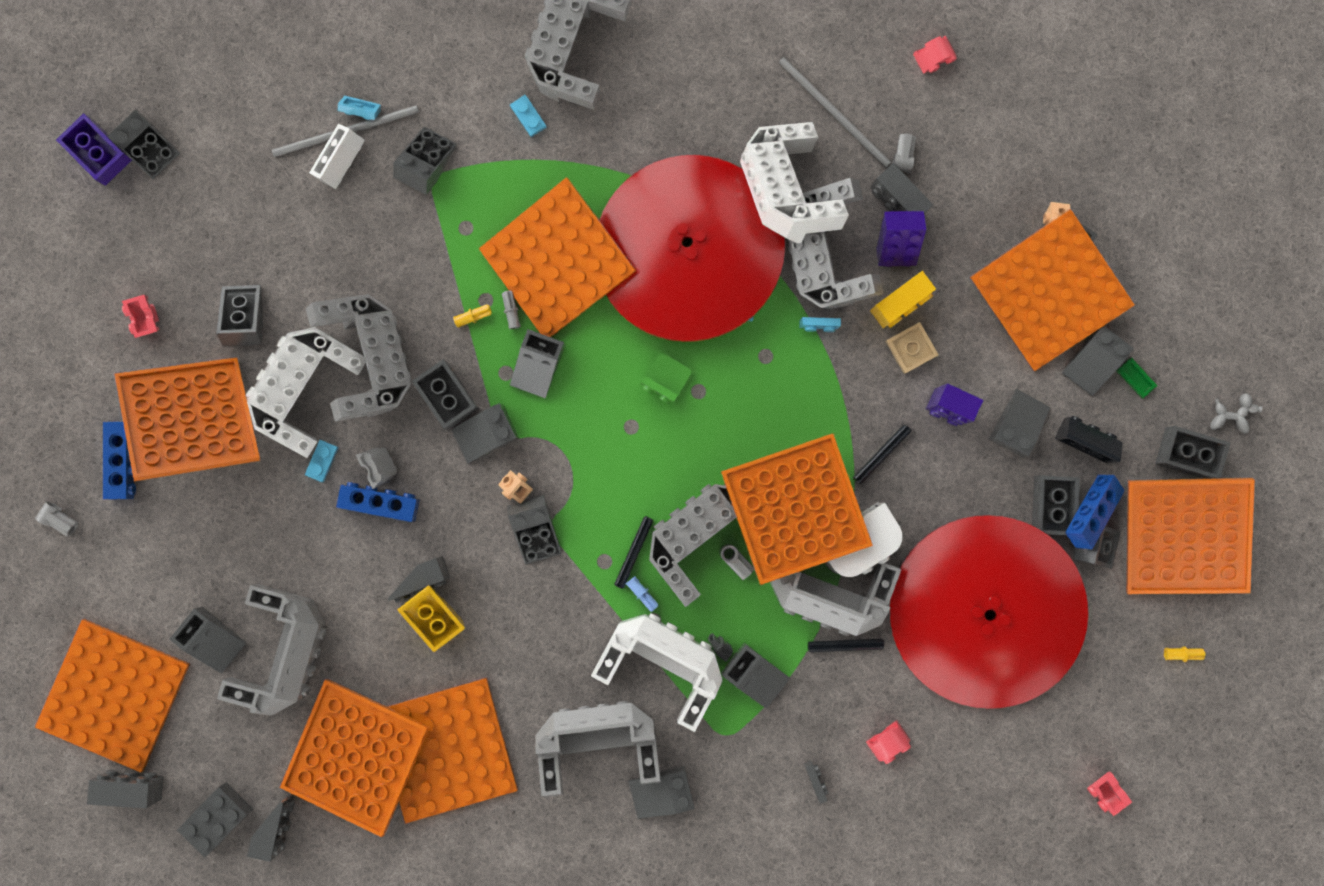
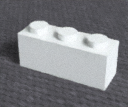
(337, 156)

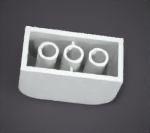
(885, 538)

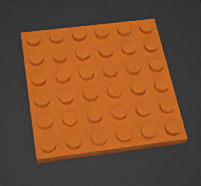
(557, 259)
(1052, 290)
(186, 418)
(796, 509)
(1189, 536)
(112, 695)
(461, 754)
(354, 757)

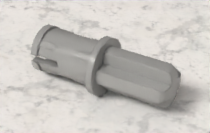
(511, 310)

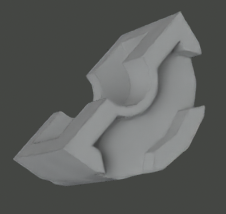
(379, 466)

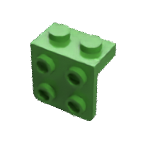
(666, 378)

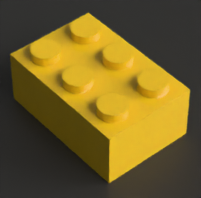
(903, 300)

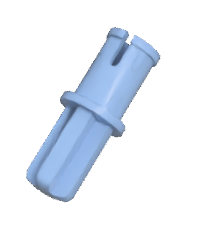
(641, 593)

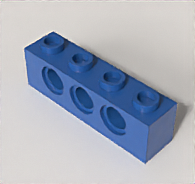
(111, 469)
(348, 501)
(1095, 511)

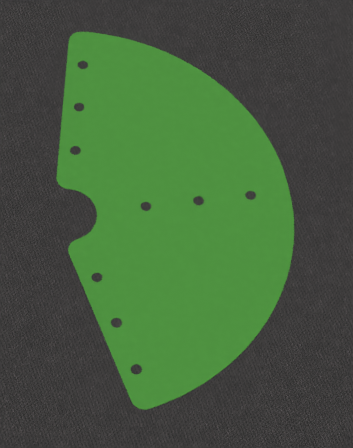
(679, 445)

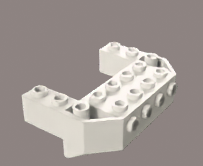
(777, 187)
(285, 379)
(673, 652)

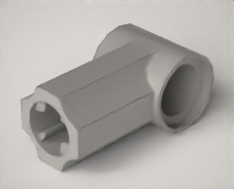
(904, 155)
(52, 516)
(737, 562)

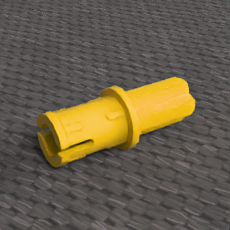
(472, 315)
(1184, 654)

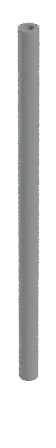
(835, 112)
(355, 128)

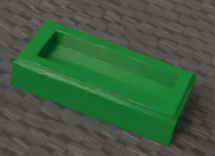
(1136, 378)

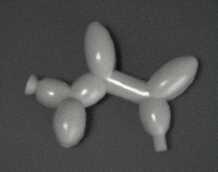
(1239, 417)

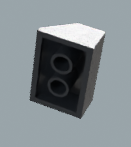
(1090, 440)

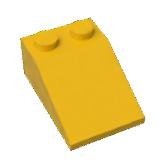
(432, 618)

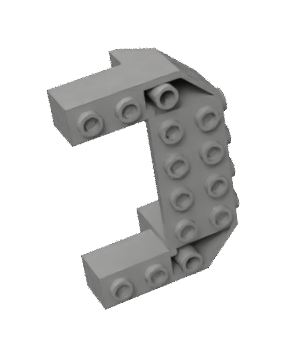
(554, 42)
(813, 259)
(380, 349)
(685, 533)
(835, 605)
(293, 658)
(595, 730)

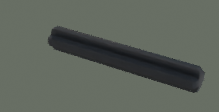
(882, 454)
(633, 552)
(845, 645)

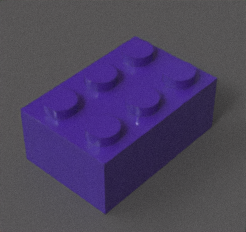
(93, 149)
(901, 238)
(954, 405)

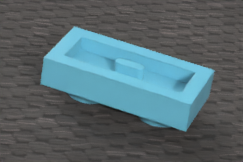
(359, 107)
(528, 116)
(828, 324)
(321, 461)

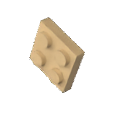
(911, 348)

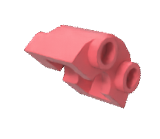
(936, 52)
(141, 314)
(889, 743)
(1110, 794)

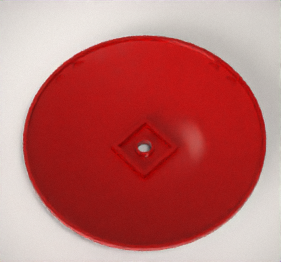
(701, 287)
(980, 568)

